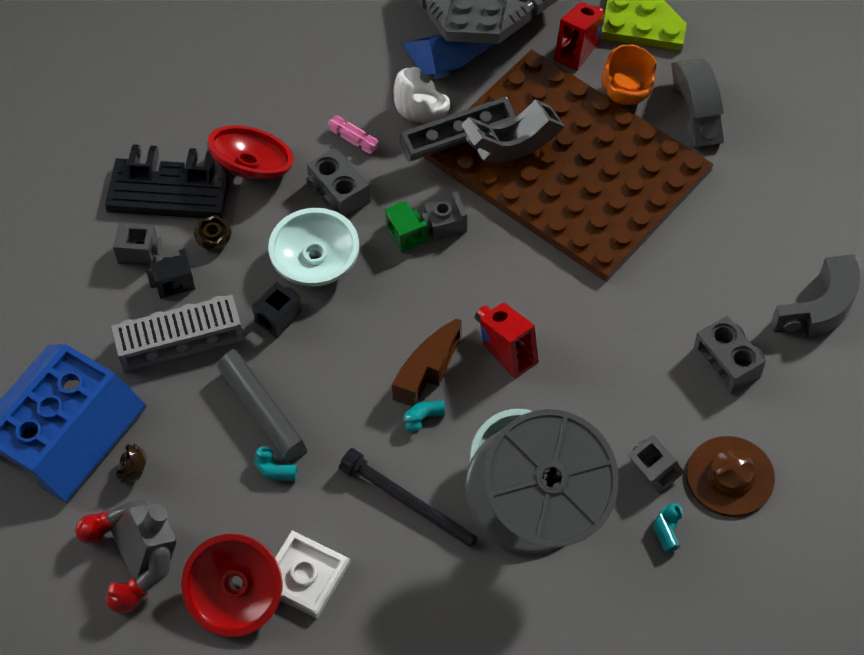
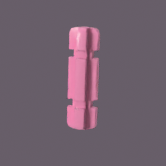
(353, 134)

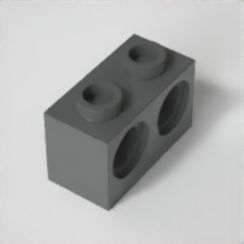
(338, 183)
(723, 357)

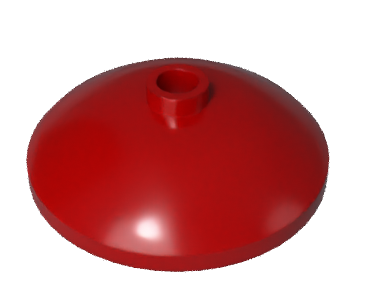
(250, 152)
(210, 589)

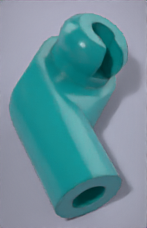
(420, 411)
(271, 468)
(666, 524)

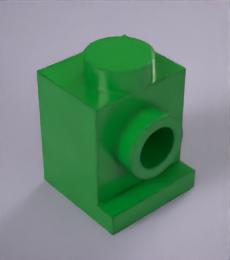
(405, 226)

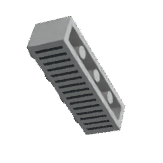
(177, 332)

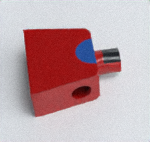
(579, 27)
(508, 338)

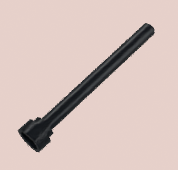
(355, 464)

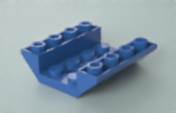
(72, 425)

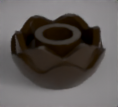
(212, 225)
(132, 464)

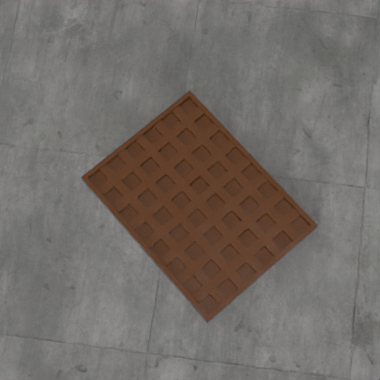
(594, 184)

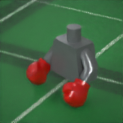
(144, 543)

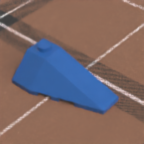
(439, 56)

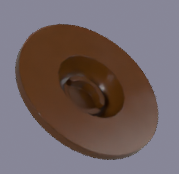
(730, 476)

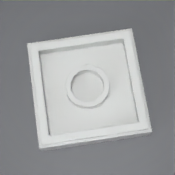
(309, 573)

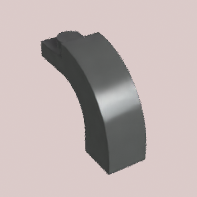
(703, 100)
(516, 137)
(841, 283)

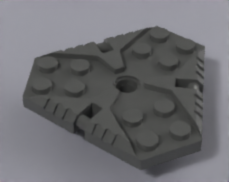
(481, 19)

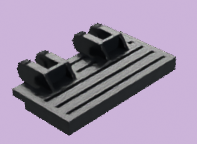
(170, 191)

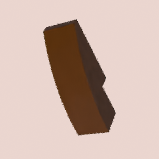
(427, 363)

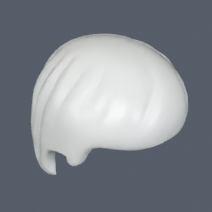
(418, 99)

